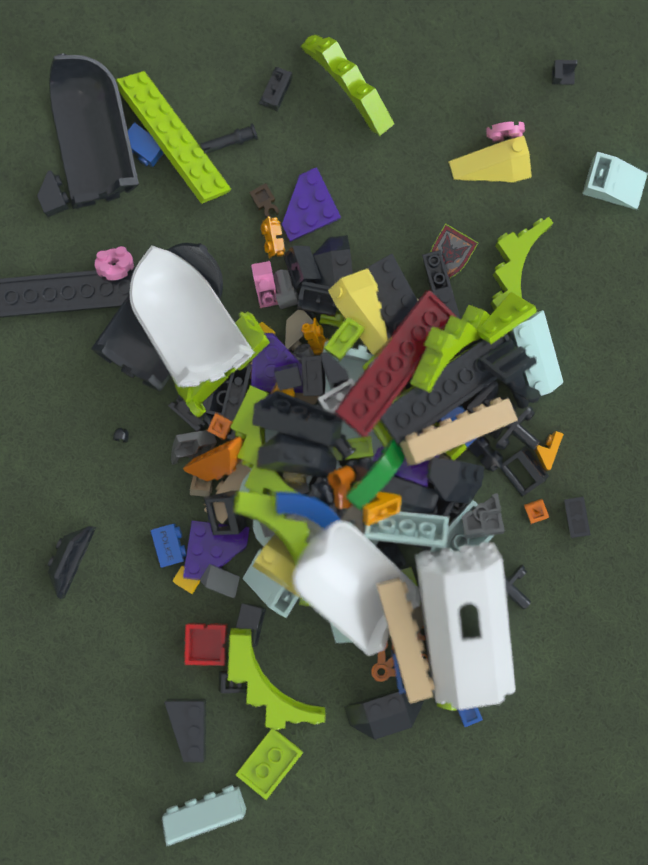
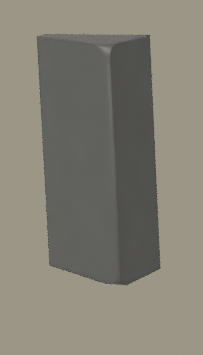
(220, 580)

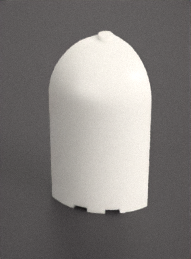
(185, 319)
(340, 580)

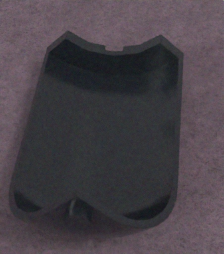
(90, 130)
(126, 340)

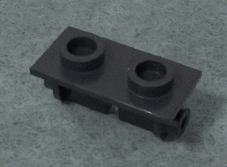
(491, 457)
(325, 493)

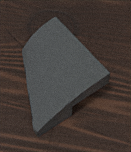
(192, 445)
(484, 519)

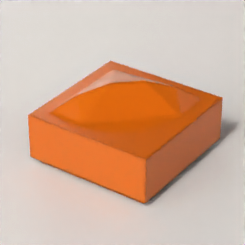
(220, 426)
(536, 511)

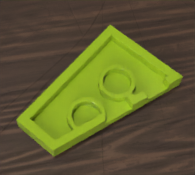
(506, 317)

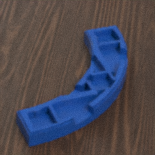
(307, 507)

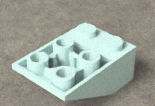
(614, 181)
(269, 591)

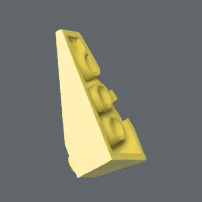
(500, 162)
(358, 300)
(277, 564)

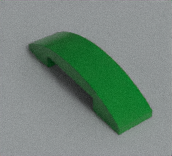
(377, 476)

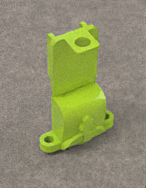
(196, 395)

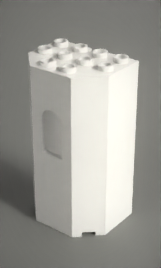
(473, 669)

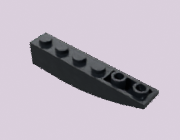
(440, 284)

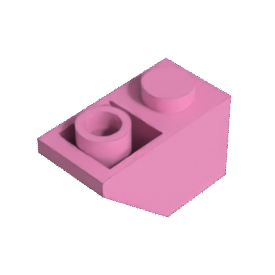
(264, 284)

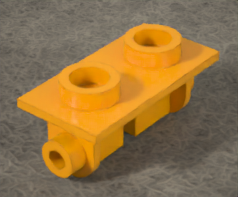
(271, 229)
(315, 332)

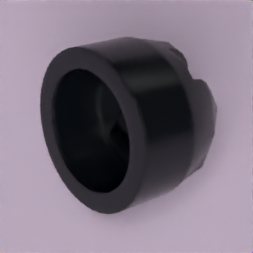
(121, 434)

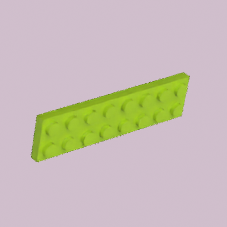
(172, 137)

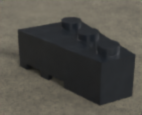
(189, 726)

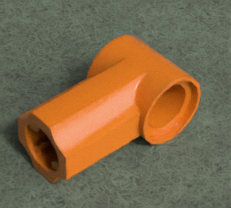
(341, 482)

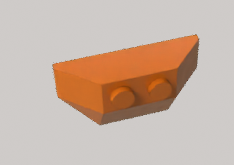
(217, 461)

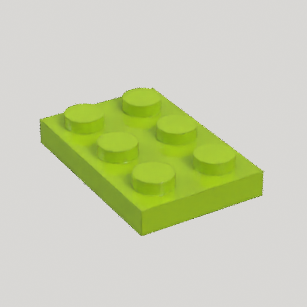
(269, 763)

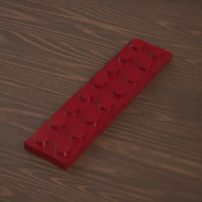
(392, 365)

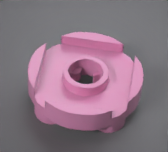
(505, 129)
(120, 256)

